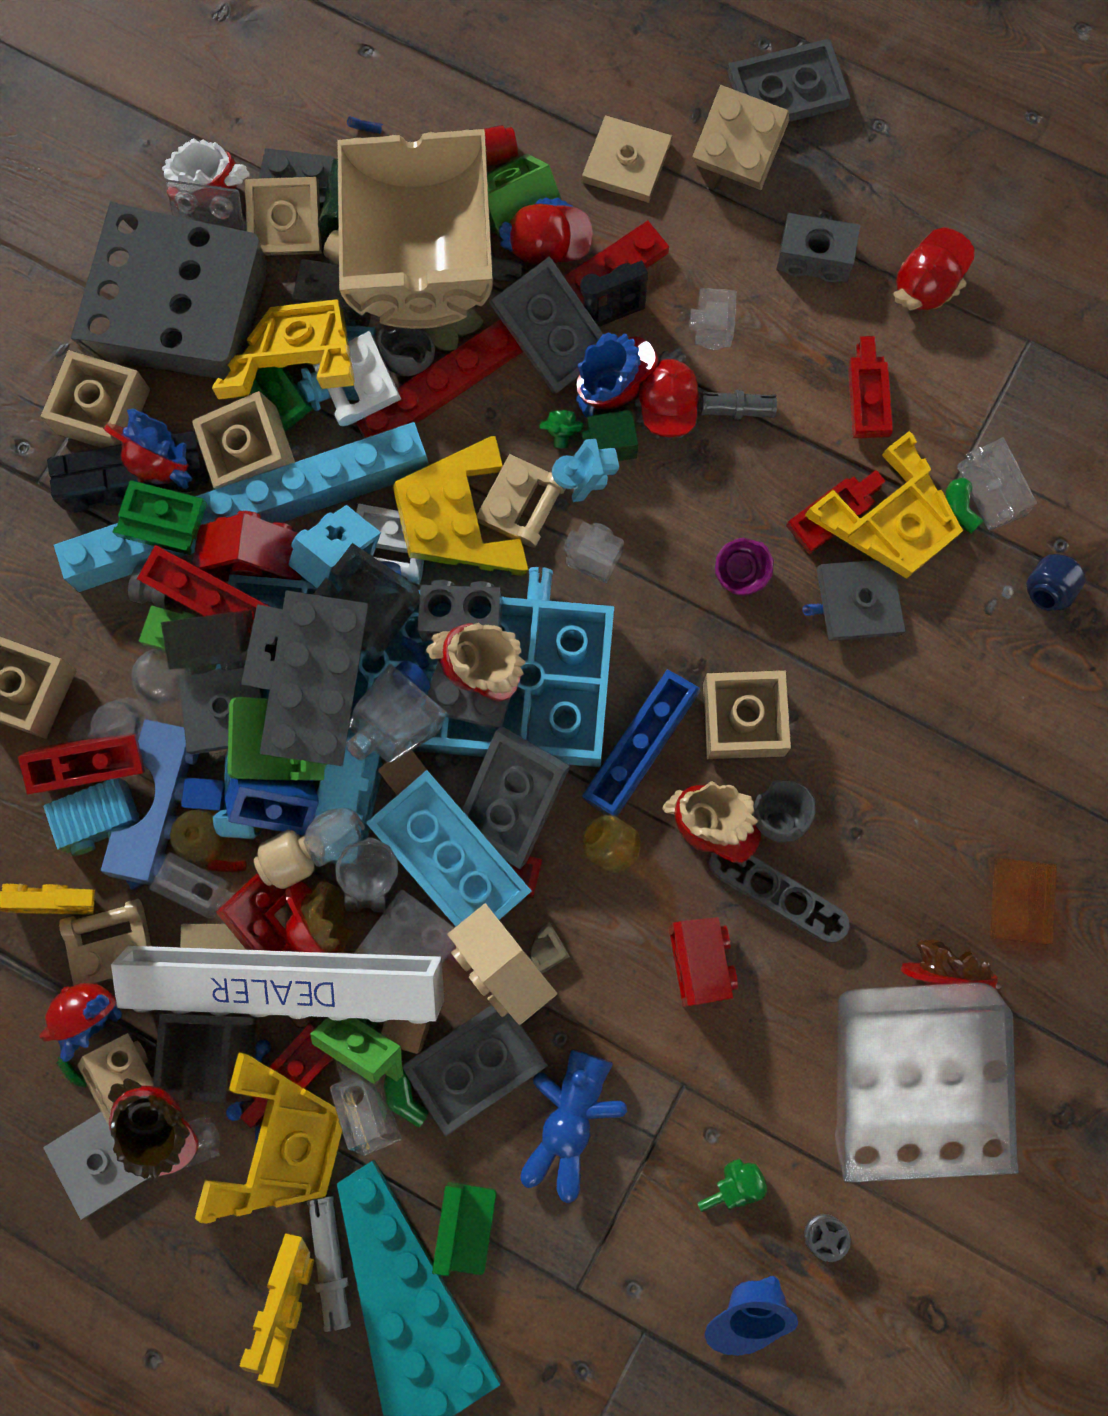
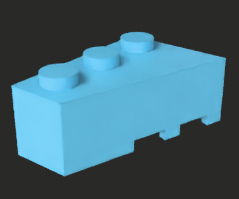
(351, 787)

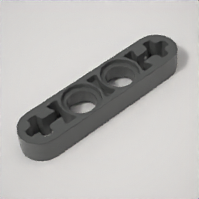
(775, 898)

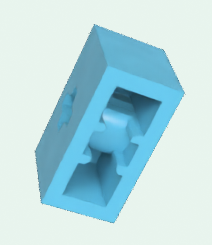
(322, 546)

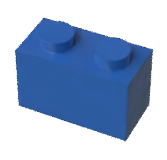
(272, 803)

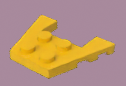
(290, 337)
(441, 515)
(905, 526)
(48, 900)
(291, 1152)
(280, 1313)

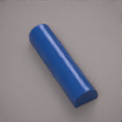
(641, 744)

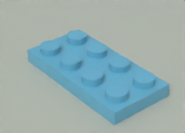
(447, 852)

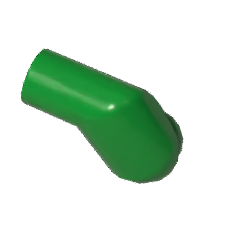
(959, 500)
(400, 1100)

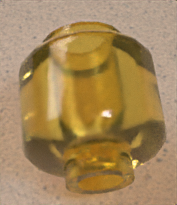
(611, 843)
(206, 846)

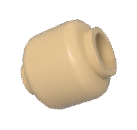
(283, 860)

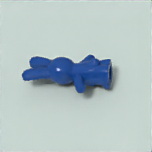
(568, 1127)

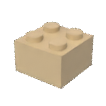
(741, 137)
(90, 396)
(242, 440)
(31, 687)
(746, 714)
(500, 966)

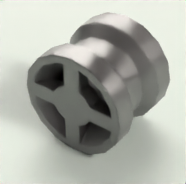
(832, 1244)

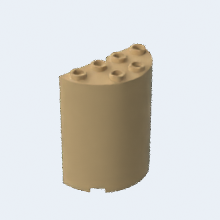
(414, 227)

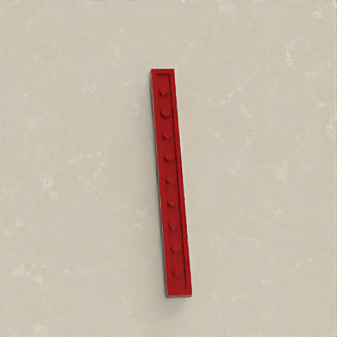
(496, 345)

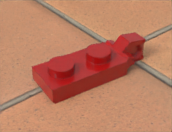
(869, 392)
(853, 493)
(299, 1063)

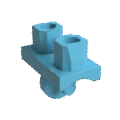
(585, 469)

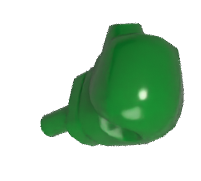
(741, 1186)

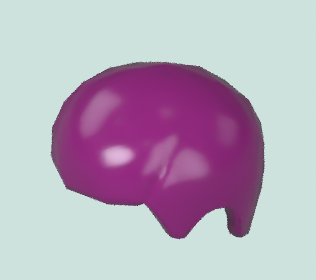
(744, 566)

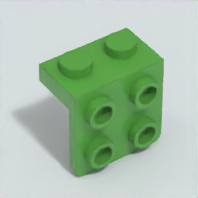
(244, 746)

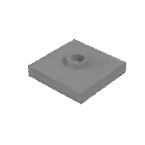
(90, 1167)

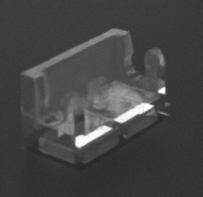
(997, 484)

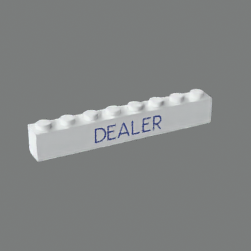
(279, 983)

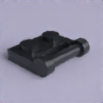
(624, 290)

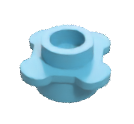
(312, 389)

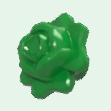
(561, 425)

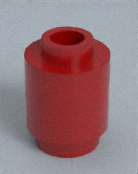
(500, 145)

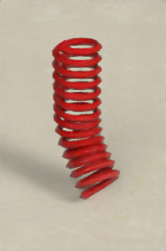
(236, 866)

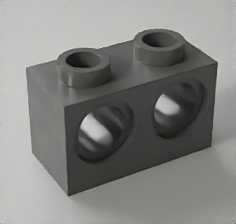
(462, 601)

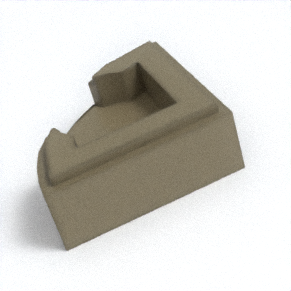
(547, 949)

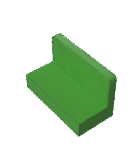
(359, 1048)

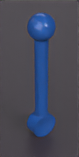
(236, 1110)

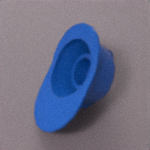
(753, 1318)

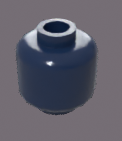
(1055, 582)

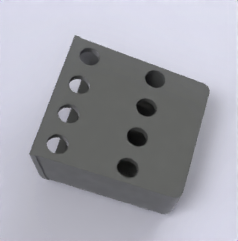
(181, 295)

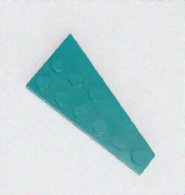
(414, 1328)

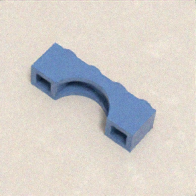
(140, 850)

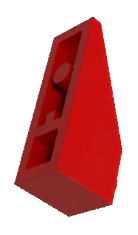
(80, 762)

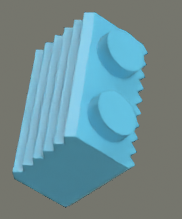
(91, 815)

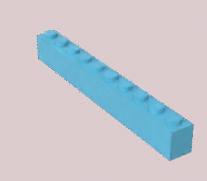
(273, 494)

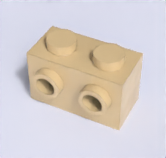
(112, 1065)

